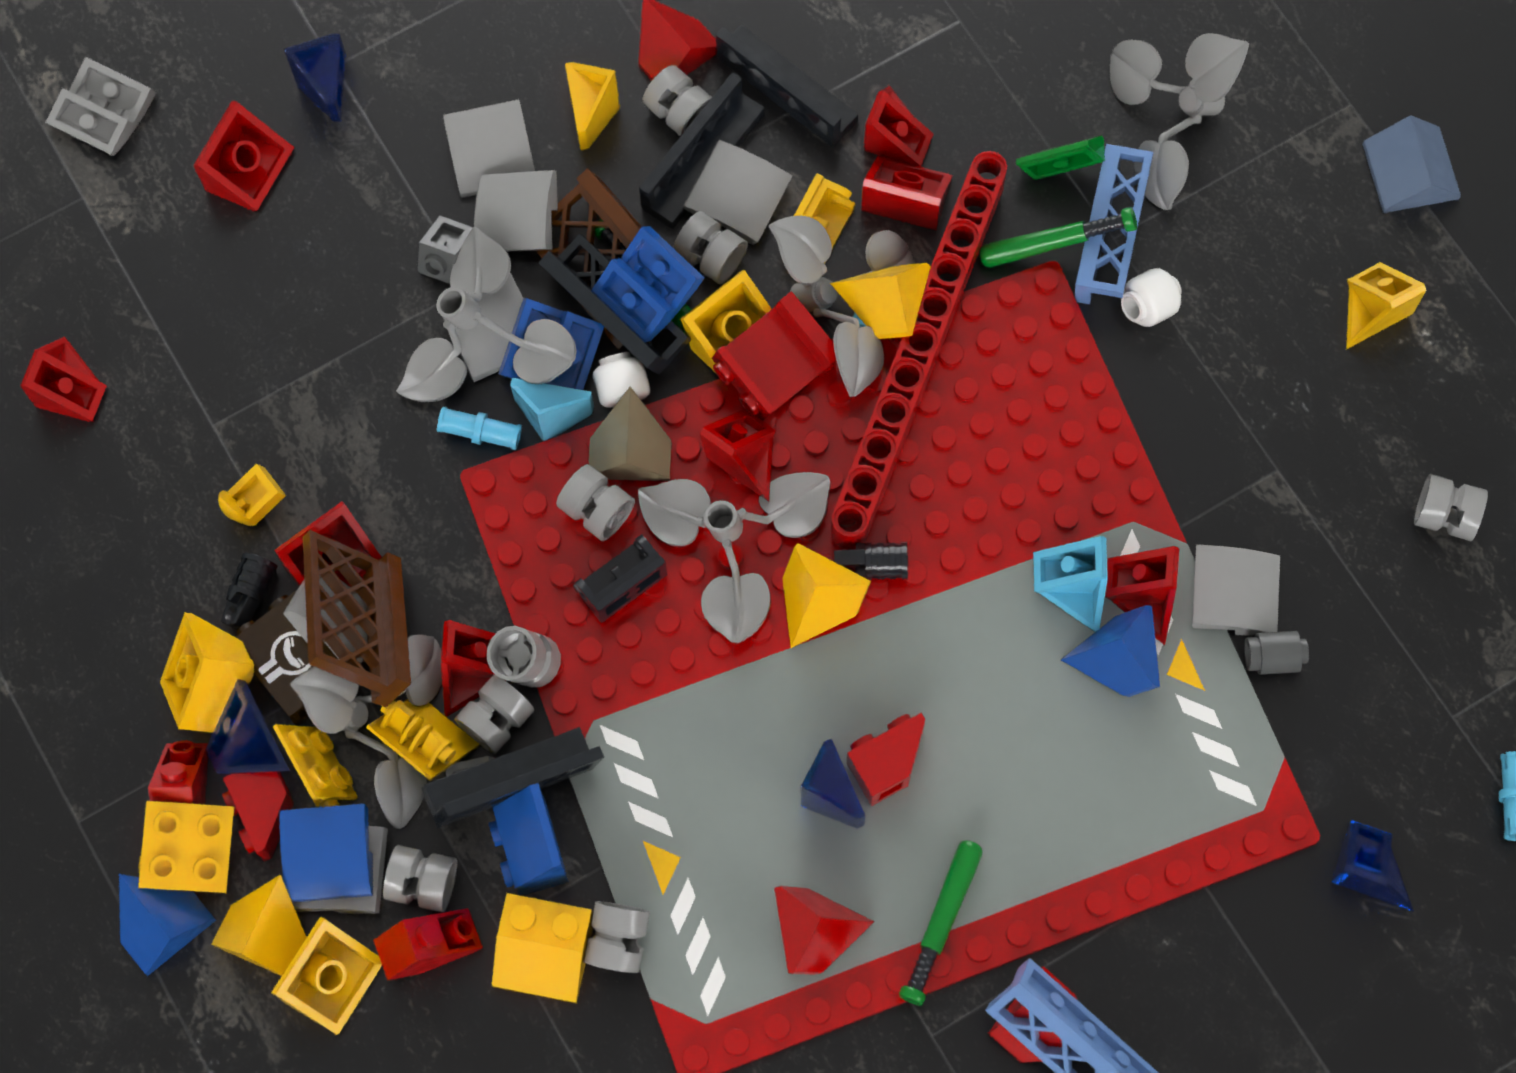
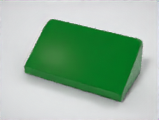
(1063, 158)

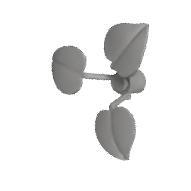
(1214, 66)
(804, 249)
(481, 268)
(678, 507)
(334, 708)

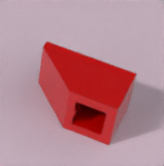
(887, 761)
(181, 774)
(258, 801)
(426, 943)

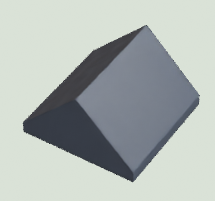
(1410, 165)

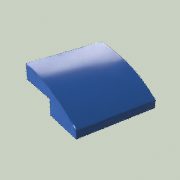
(647, 284)
(583, 330)
(326, 852)

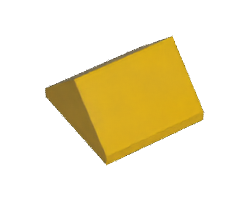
(724, 316)
(328, 976)

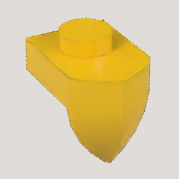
(251, 497)

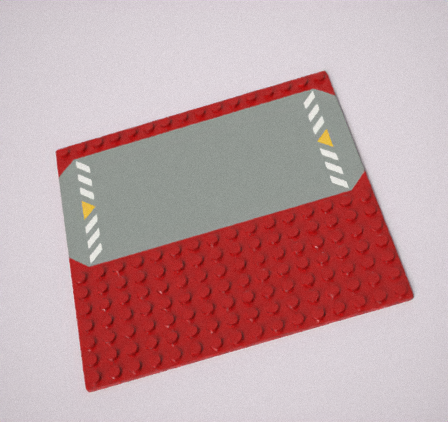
(1066, 785)

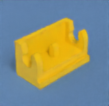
(828, 205)

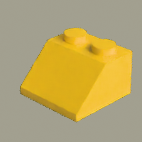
(203, 673)
(541, 948)

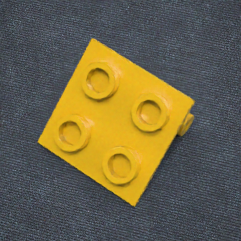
(422, 736)
(316, 764)
(185, 847)

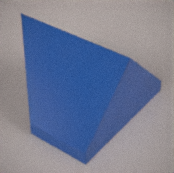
(1121, 653)
(158, 921)

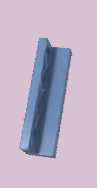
(1102, 208)
(1059, 1012)

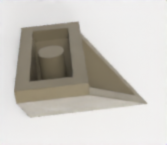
(631, 443)

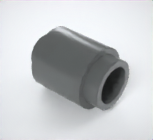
(1276, 652)

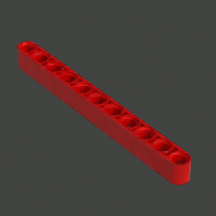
(917, 364)

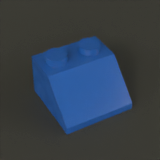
(528, 842)

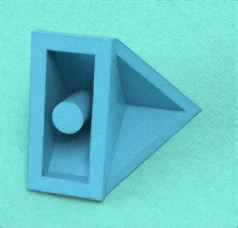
(551, 407)
(1074, 578)

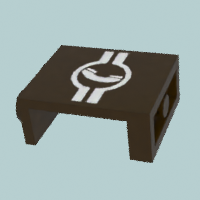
(279, 656)

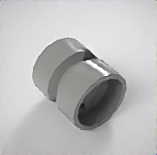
(675, 98)
(713, 249)
(590, 498)
(1435, 506)
(523, 656)
(505, 703)
(420, 878)
(616, 937)

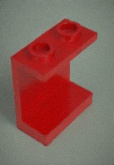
(775, 357)

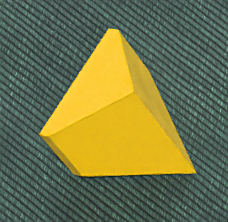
(593, 99)
(887, 298)
(1378, 300)
(819, 594)
(263, 928)

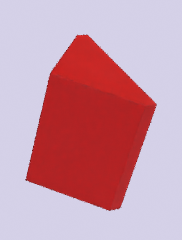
(242, 158)
(905, 192)
(335, 524)

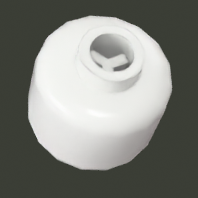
(1151, 297)
(617, 375)

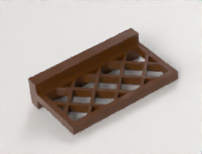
(610, 210)
(382, 622)

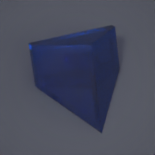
(320, 71)
(243, 737)
(829, 789)
(1370, 865)

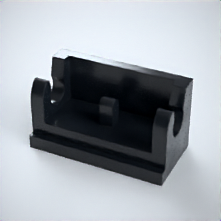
(622, 579)

